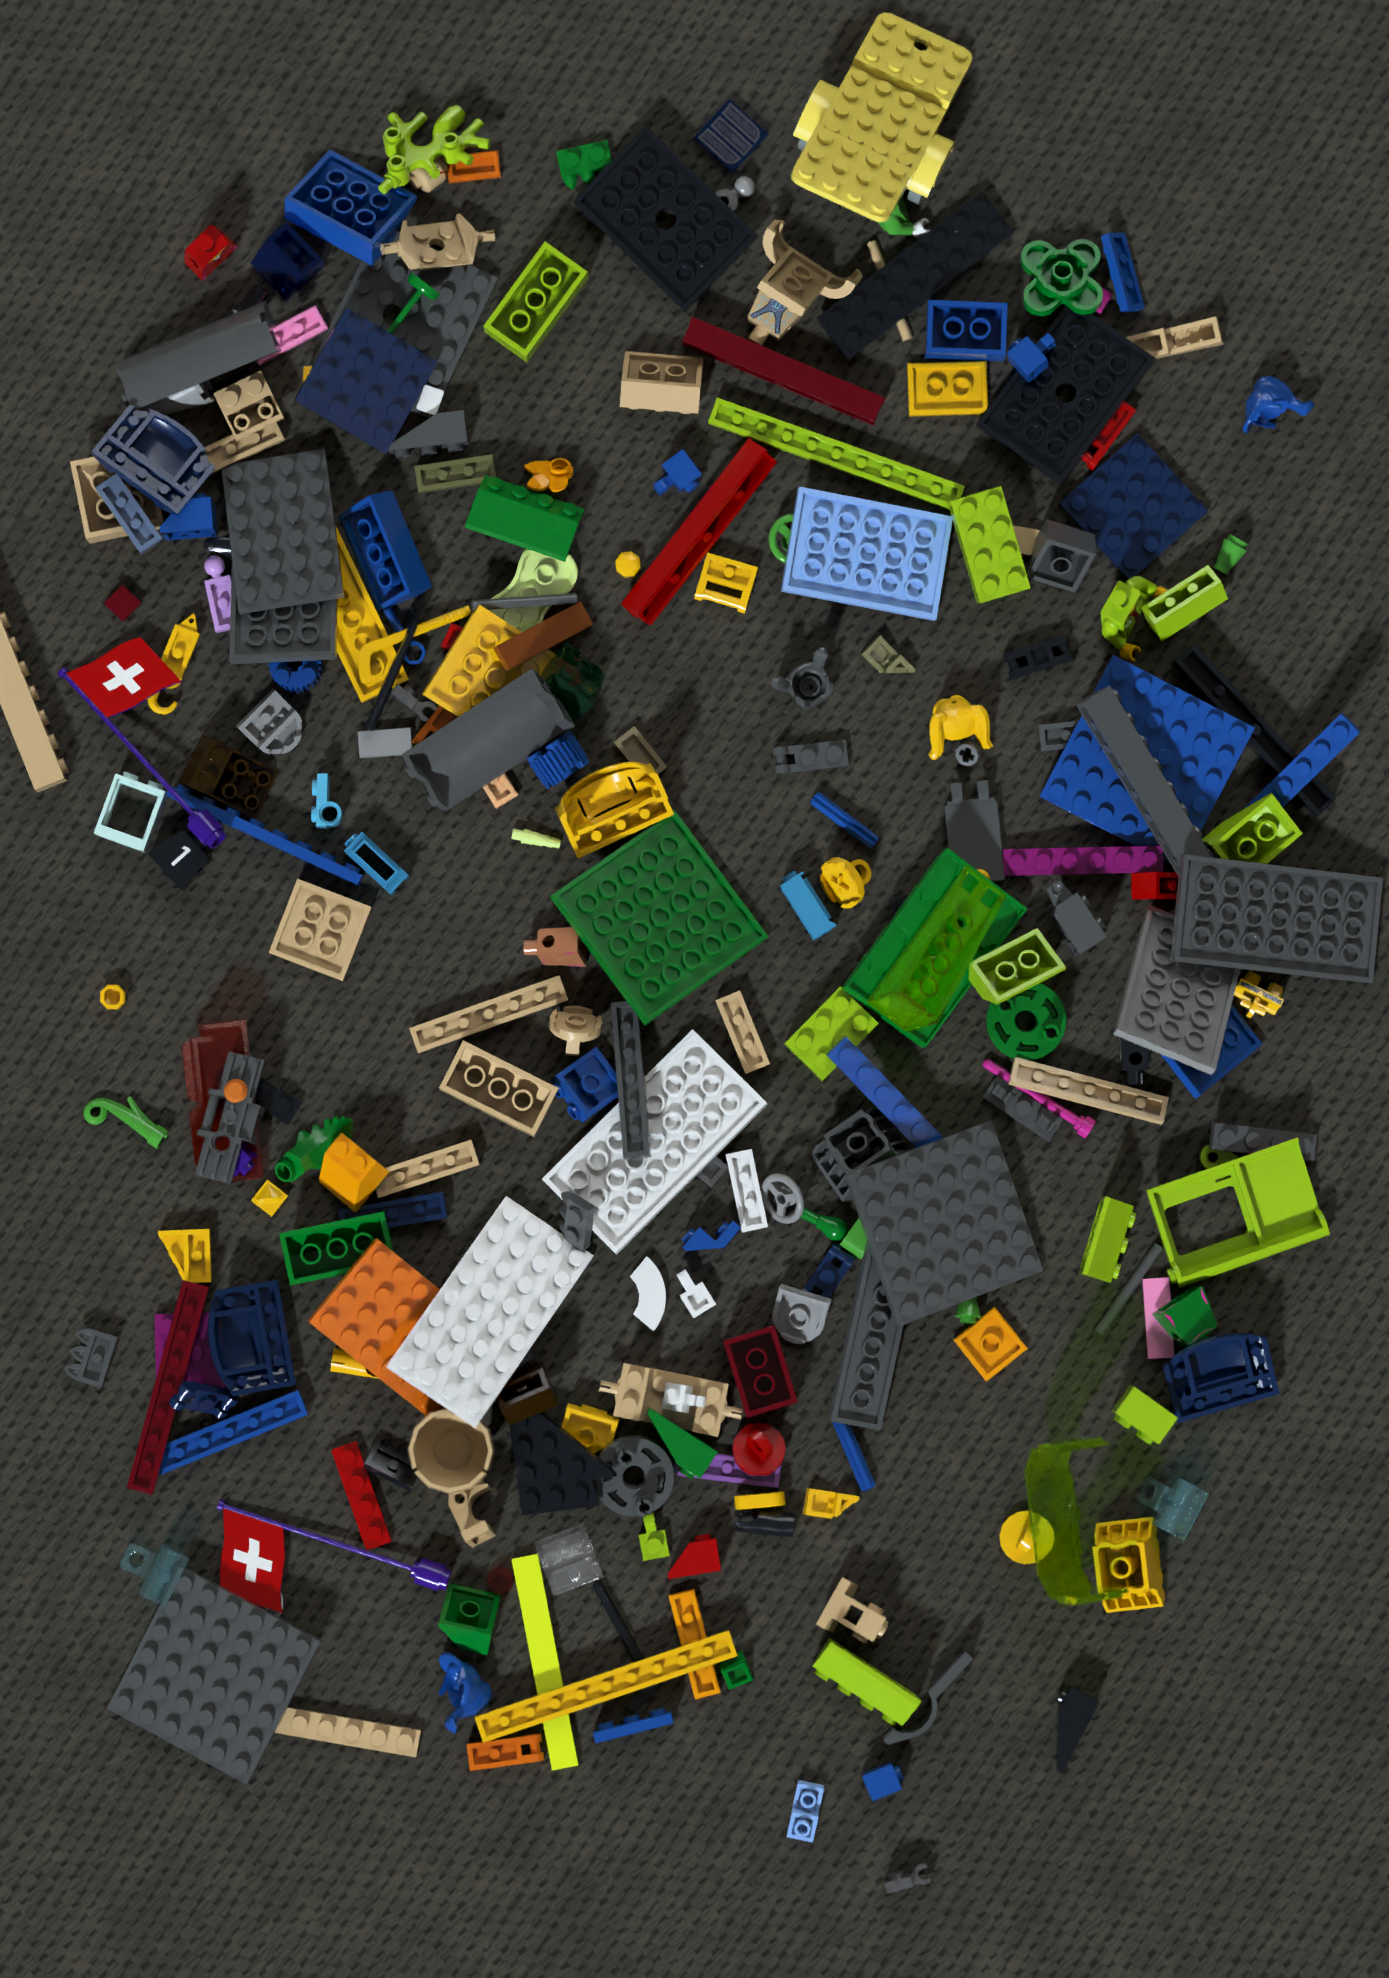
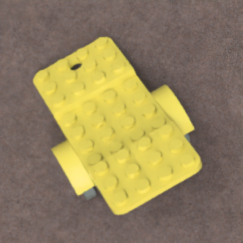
(882, 122)

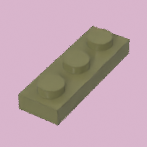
(454, 473)

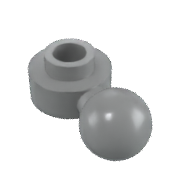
(743, 188)

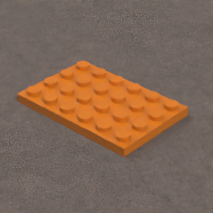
(374, 1314)

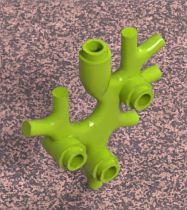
(409, 157)

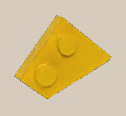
(190, 1253)

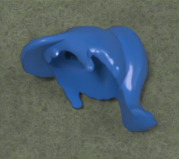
(1269, 400)
(465, 1690)

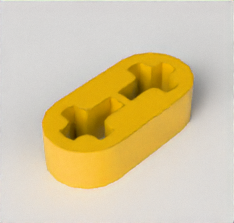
(759, 1500)

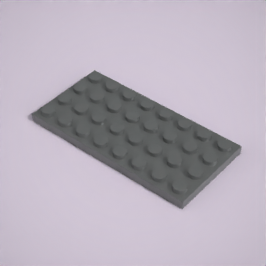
(1276, 919)

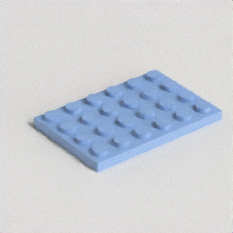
(866, 553)

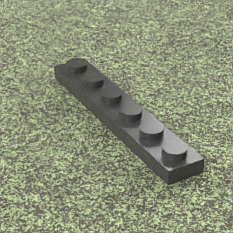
(630, 1082)

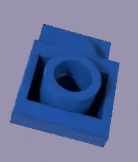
(701, 1240)

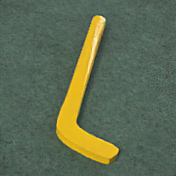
(379, 644)

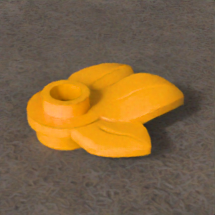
(549, 474)

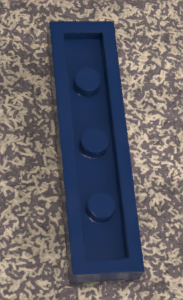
(405, 1210)

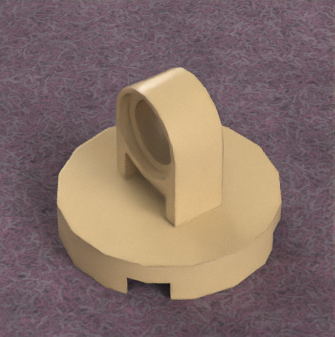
(575, 1025)

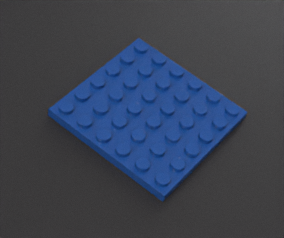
(1186, 736)

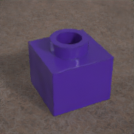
(245, 1160)

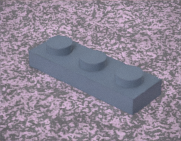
(129, 513)

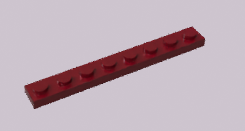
(169, 1378)

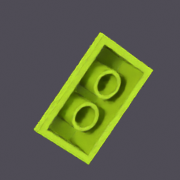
(1014, 967)
(1107, 1239)

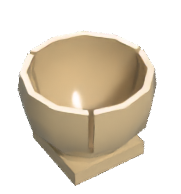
(450, 1452)

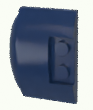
(155, 457)
(250, 1338)
(1220, 1375)

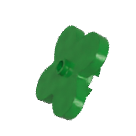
(1061, 277)

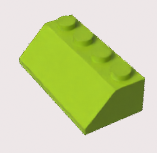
(866, 1682)

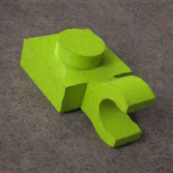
(653, 1541)

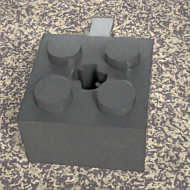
(1074, 919)

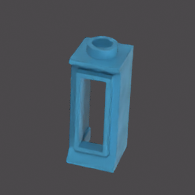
(355, 842)
(807, 905)

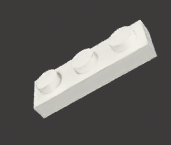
(746, 1190)

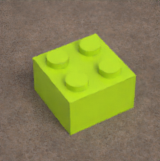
(1144, 1415)

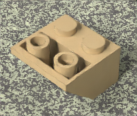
(248, 405)

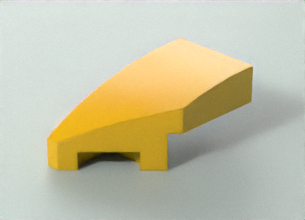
(826, 1503)

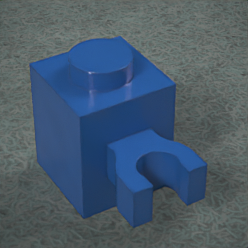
(1029, 357)
(679, 472)

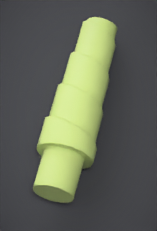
(535, 838)

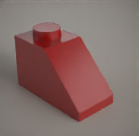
(1154, 885)
(697, 1558)

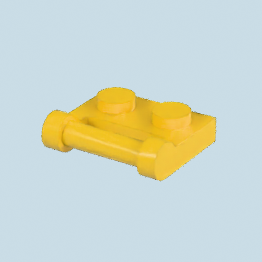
(728, 574)

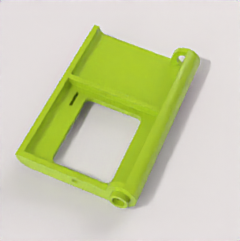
(1274, 1204)

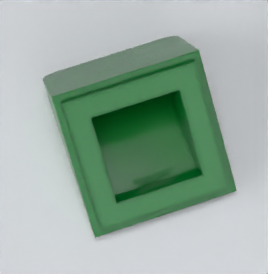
(736, 1671)

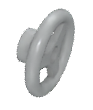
(784, 1196)

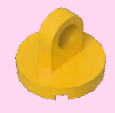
(843, 882)
(1017, 1538)

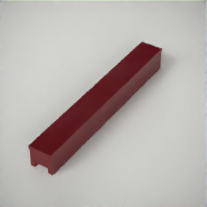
(783, 371)

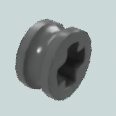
(975, 751)

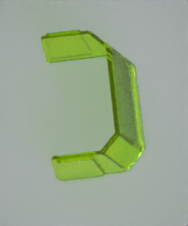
(1056, 1523)

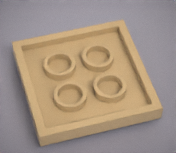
(320, 930)

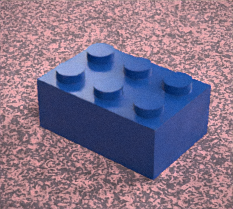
(966, 330)

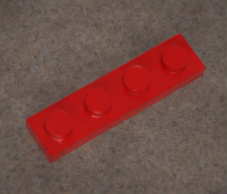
(361, 1495)

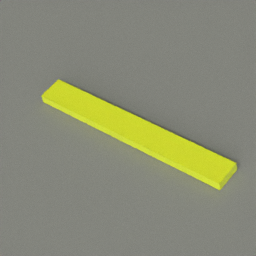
(543, 1655)

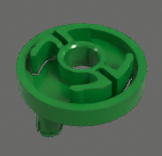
(1046, 1032)

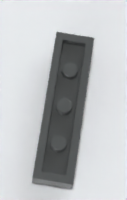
(1252, 1139)

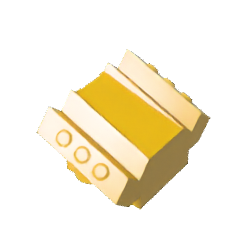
(1129, 1558)

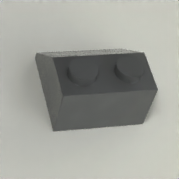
(1061, 555)

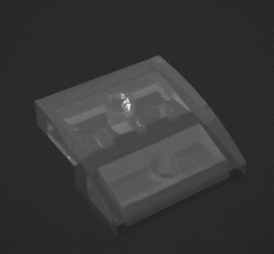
(568, 1559)

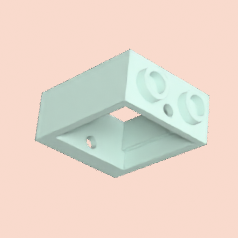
(122, 838)

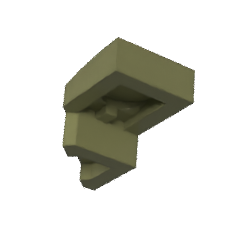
(885, 658)

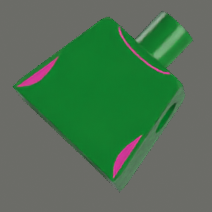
(1187, 1317)

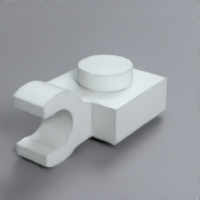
(696, 1296)
(680, 1397)

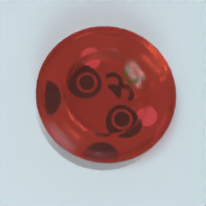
(500, 1580)

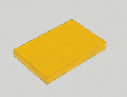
(947, 388)

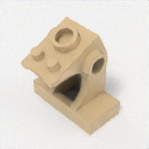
(472, 1530)
(870, 1625)

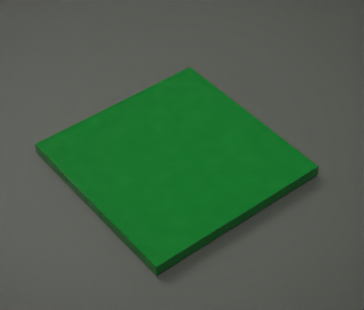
(659, 917)

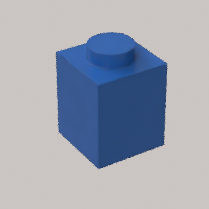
(883, 1780)

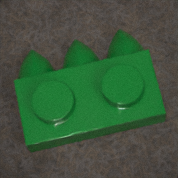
(583, 161)

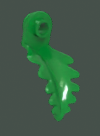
(310, 1148)

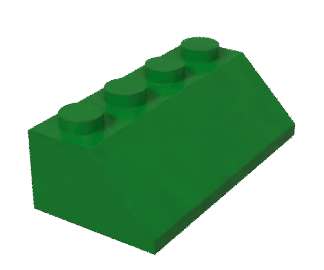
(525, 518)
(331, 1247)

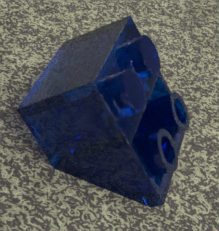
(287, 261)

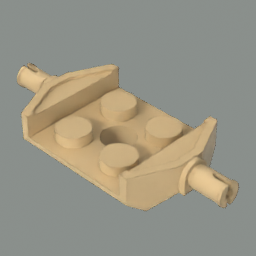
(455, 238)

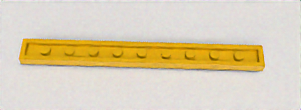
(606, 1686)

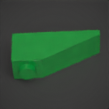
(687, 1450)

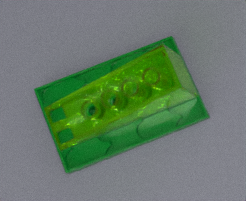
(924, 953)

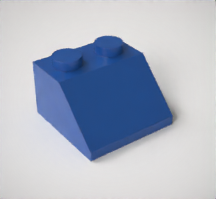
(195, 520)

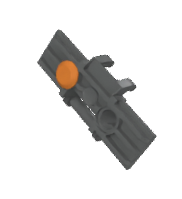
(238, 1120)

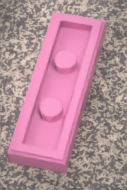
(296, 331)
(1155, 1295)

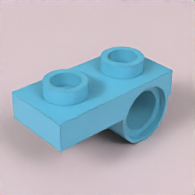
(321, 789)

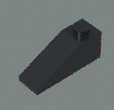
(1073, 1717)

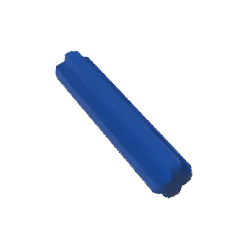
(844, 820)
(854, 1456)

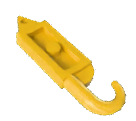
(177, 657)

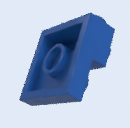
(587, 1085)

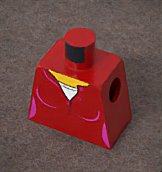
(208, 251)

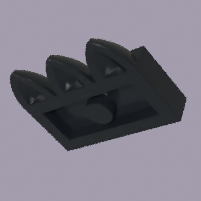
(391, 1464)

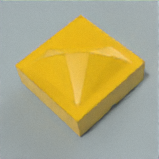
(269, 1198)

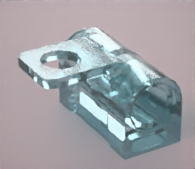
(1175, 1505)
(159, 1571)

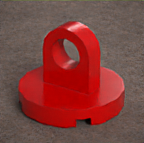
(758, 1449)

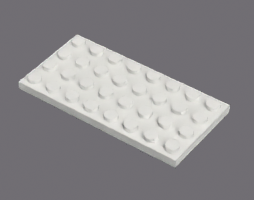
(692, 1114)
(489, 1312)

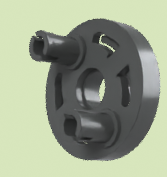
(642, 1496)

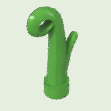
(132, 1117)

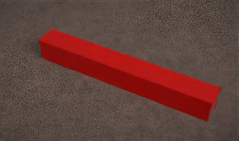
(699, 532)

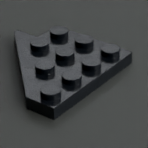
(554, 1467)

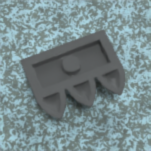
(577, 1220)
(94, 1358)

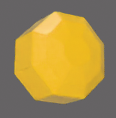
(627, 564)
(113, 997)

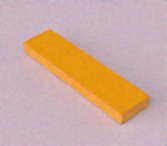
(690, 1629)

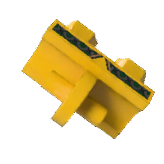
(1256, 998)

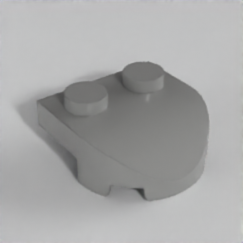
(272, 725)

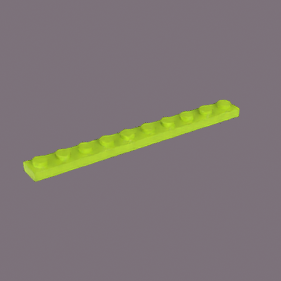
(834, 454)

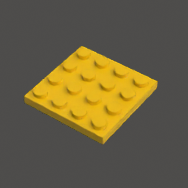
(473, 668)

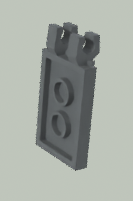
(975, 829)

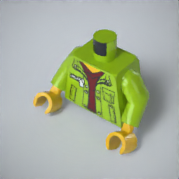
(1123, 611)

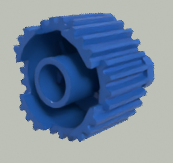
(296, 680)
(558, 760)

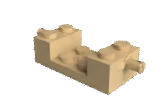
(645, 1387)

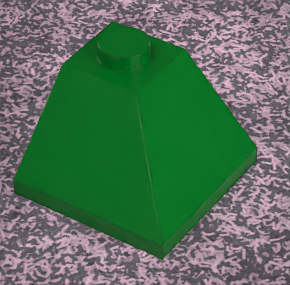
(469, 1617)

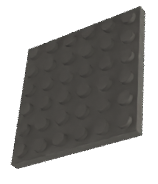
(943, 1222)
(214, 1675)

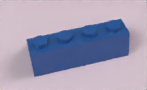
(385, 550)

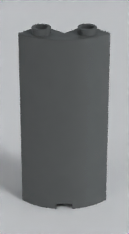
(198, 356)
(488, 740)

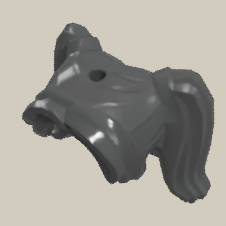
(804, 675)

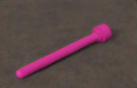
(1081, 1124)

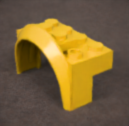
(604, 790)

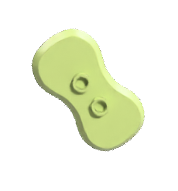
(536, 577)

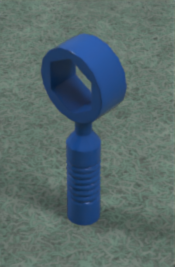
(397, 626)

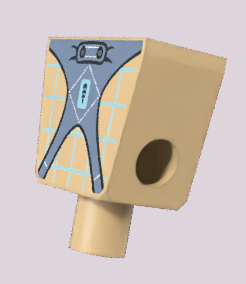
(769, 319)

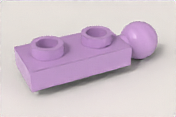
(218, 593)

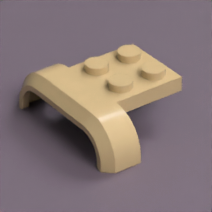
(795, 281)

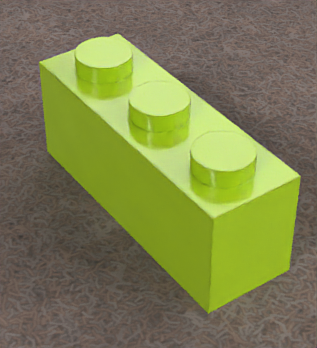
(1184, 603)

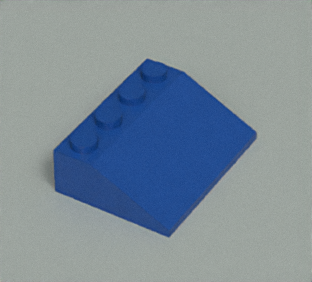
(346, 208)

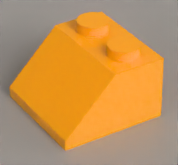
(350, 1172)

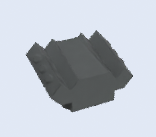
(857, 1144)

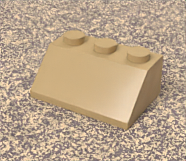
(661, 382)

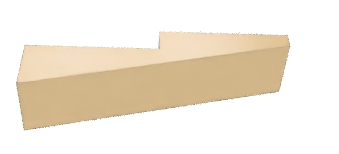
(1187, 338)

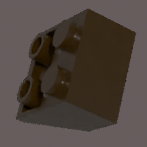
(526, 1394)

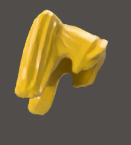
(956, 720)

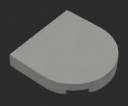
(799, 1314)

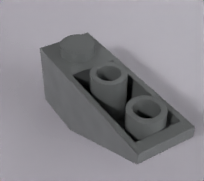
(441, 429)

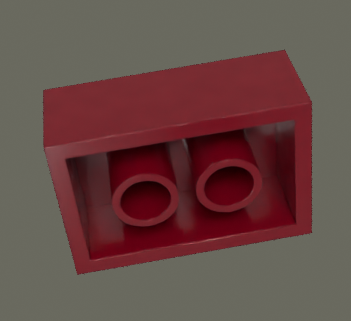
(760, 1371)

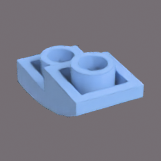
(805, 1811)

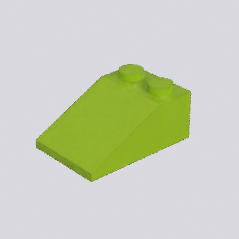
(1254, 833)

